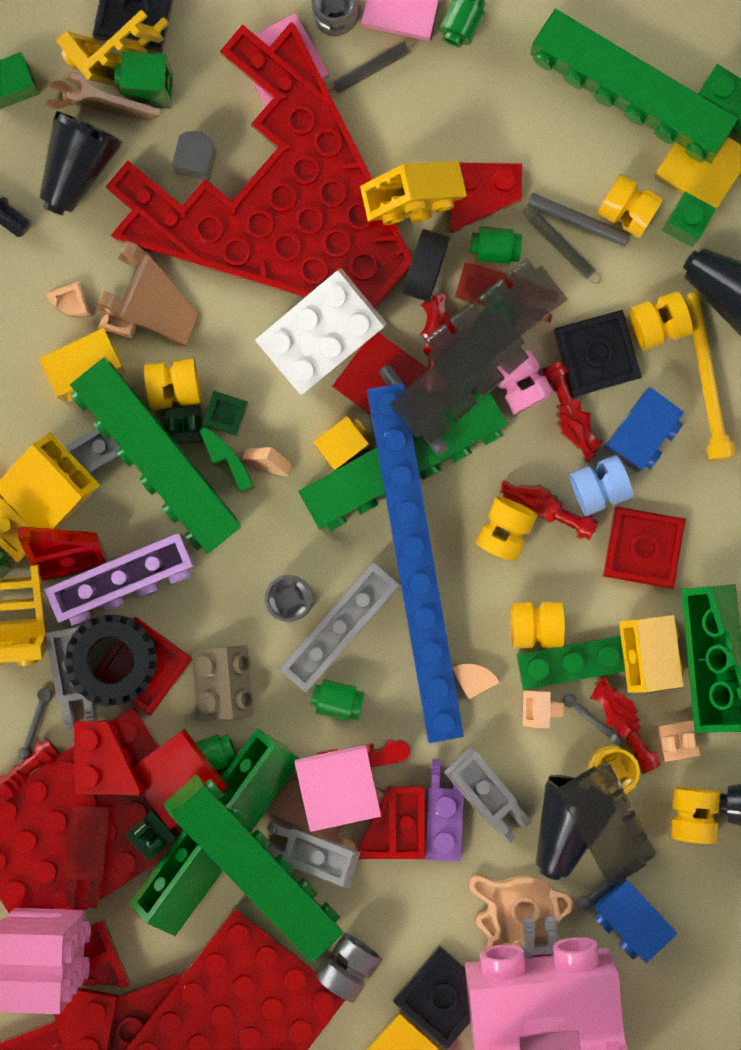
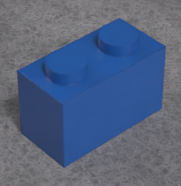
(644, 430)
(634, 919)

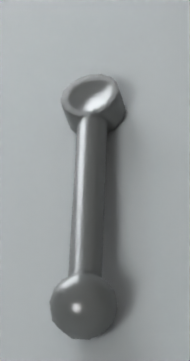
(44, 695)
(570, 701)
(585, 902)

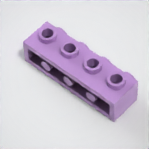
(119, 578)

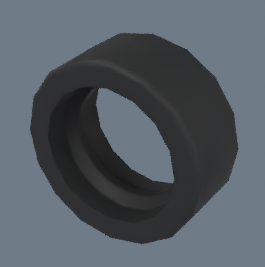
(426, 265)

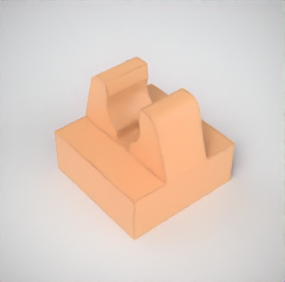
(539, 709)
(678, 740)

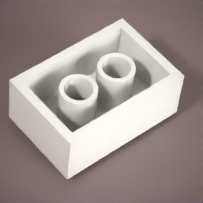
(321, 331)

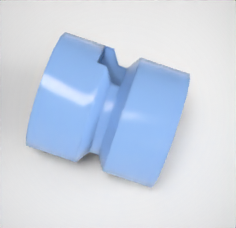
(601, 485)

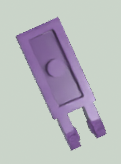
(443, 819)

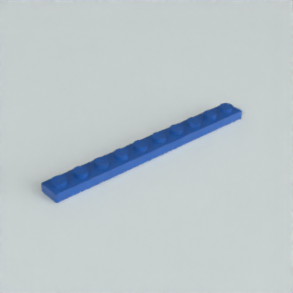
(415, 567)

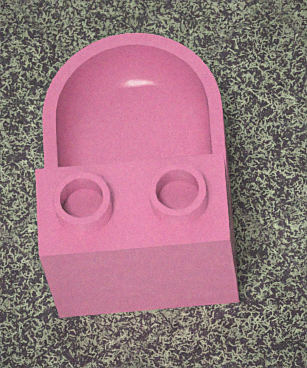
(546, 999)

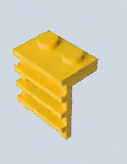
(98, 62)
(23, 639)

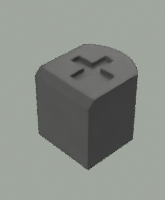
(194, 155)

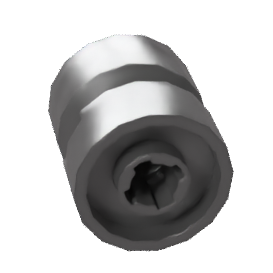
(335, 16)
(288, 598)
(348, 968)

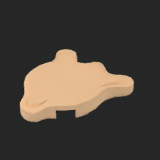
(511, 902)

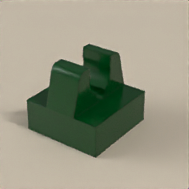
(225, 413)
(184, 424)
(150, 835)

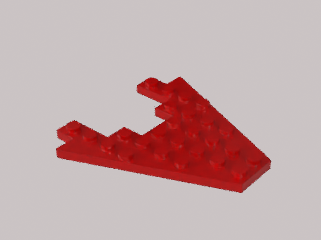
(298, 211)

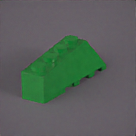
(713, 657)

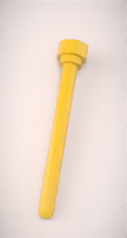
(720, 445)

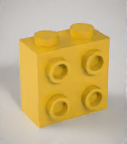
(413, 192)
(47, 484)

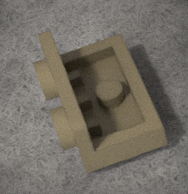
(222, 683)

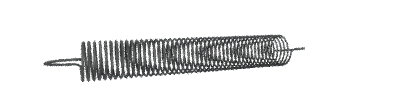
(379, 60)
(566, 243)

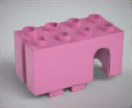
(42, 959)

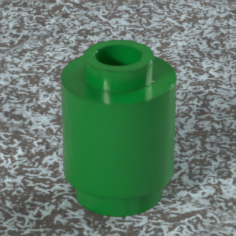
(462, 21)
(496, 245)
(337, 700)
(218, 751)

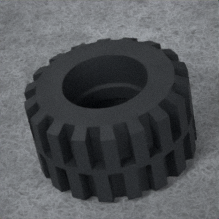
(102, 691)

